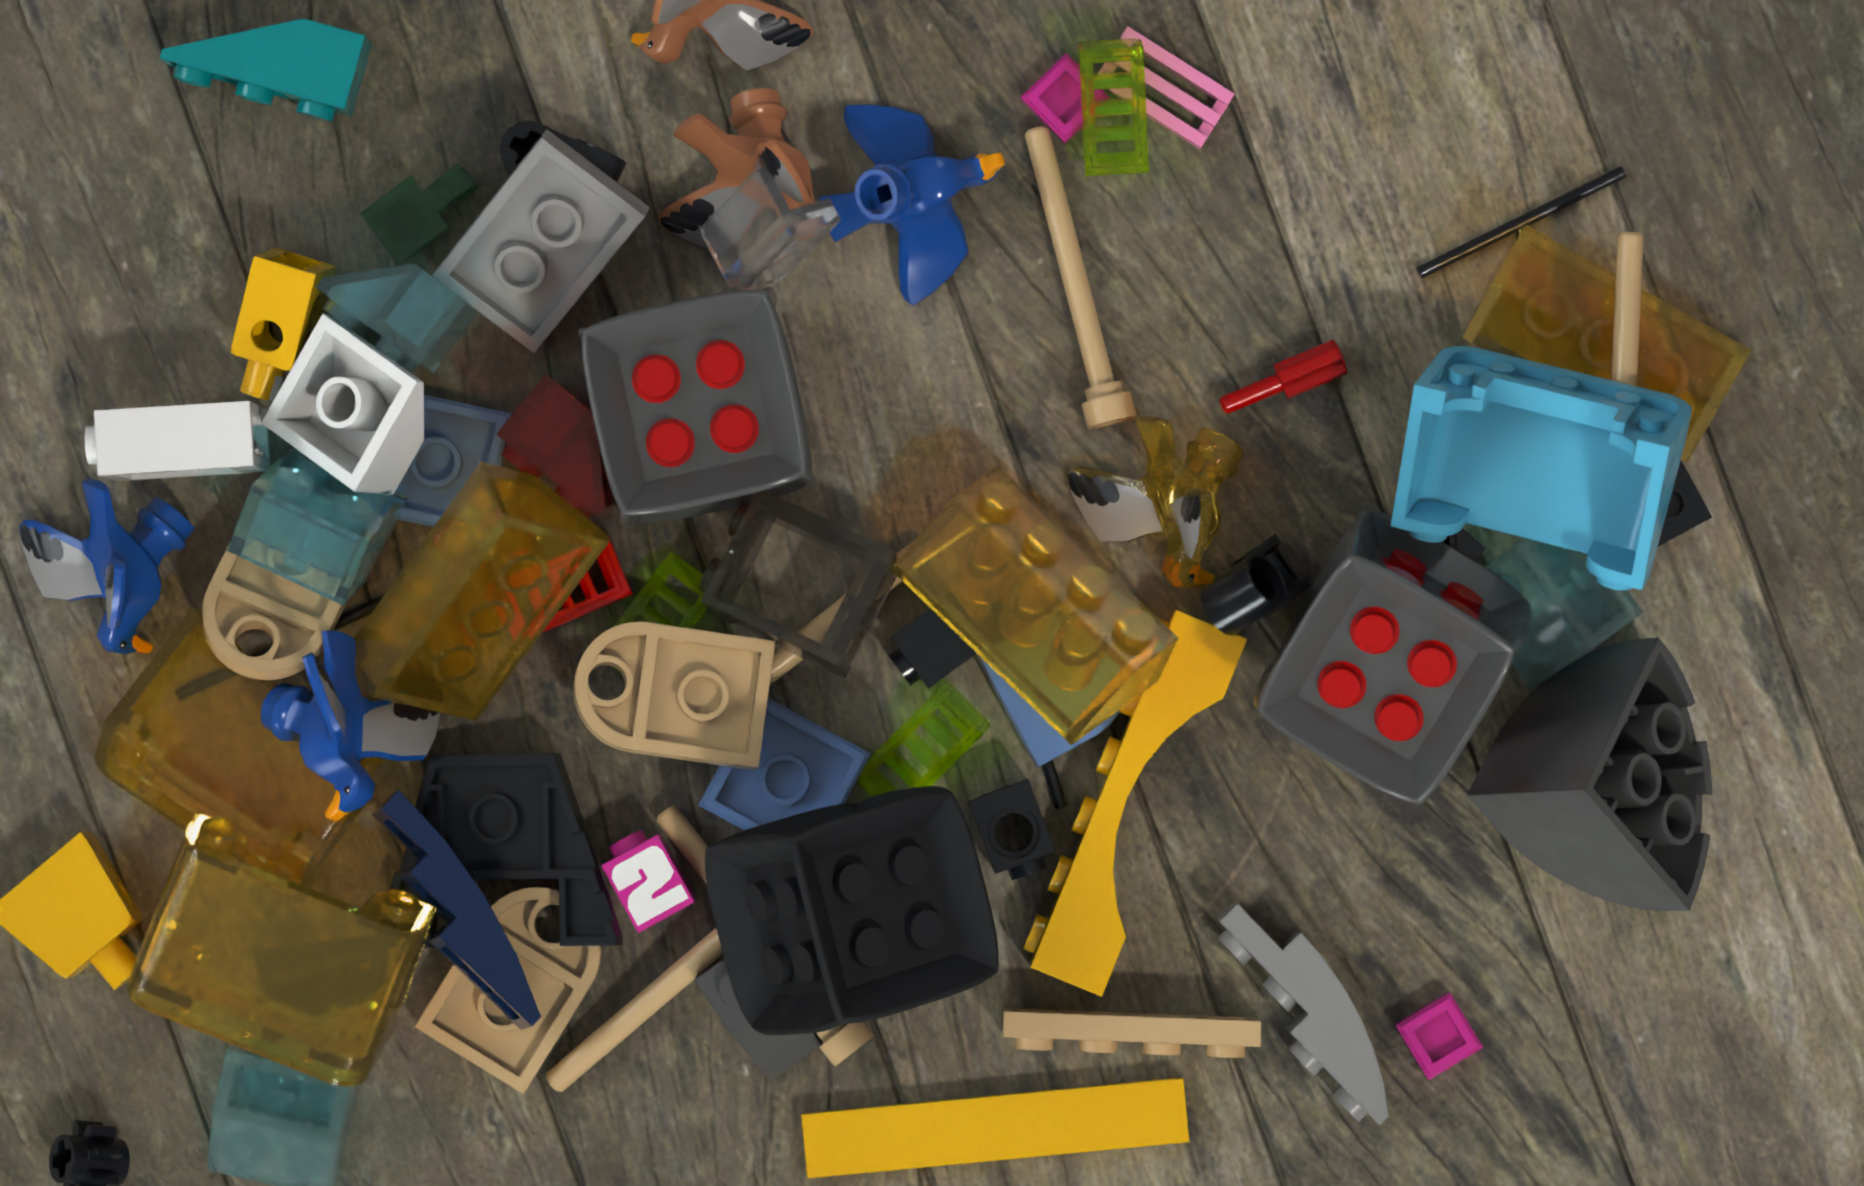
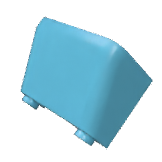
(1541, 459)

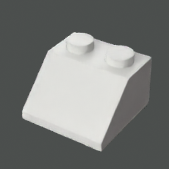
(350, 409)

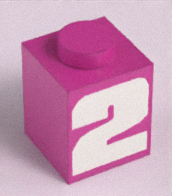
(647, 879)

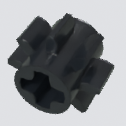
(89, 1156)

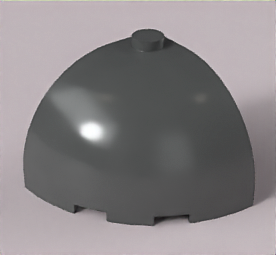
(1605, 778)

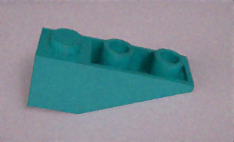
(288, 60)

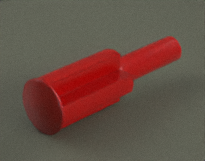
(1292, 377)

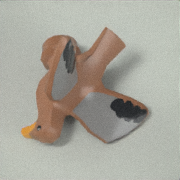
(743, 30)
(759, 145)

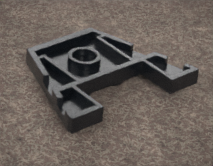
(518, 822)

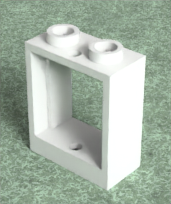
(178, 441)

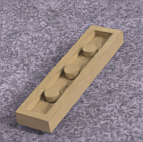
(1103, 1030)

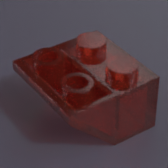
(559, 438)

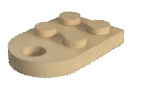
(254, 598)
(683, 693)
(557, 977)

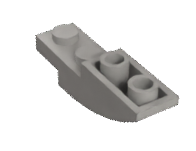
(1329, 1028)

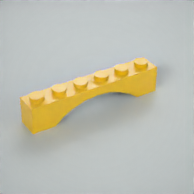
(1084, 925)

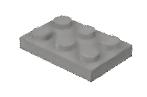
(540, 241)

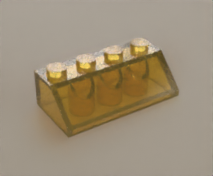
(1560, 313)
(476, 594)
(1036, 605)

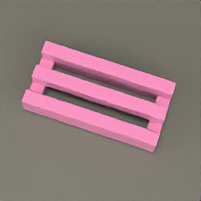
(1187, 73)

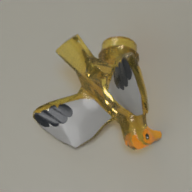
(1170, 500)

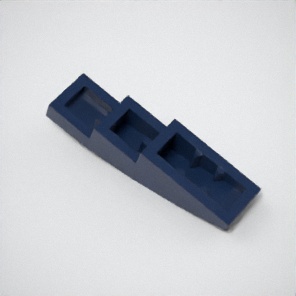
(472, 932)

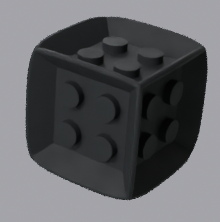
(852, 911)

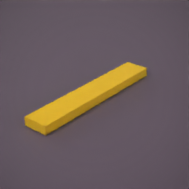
(995, 1127)

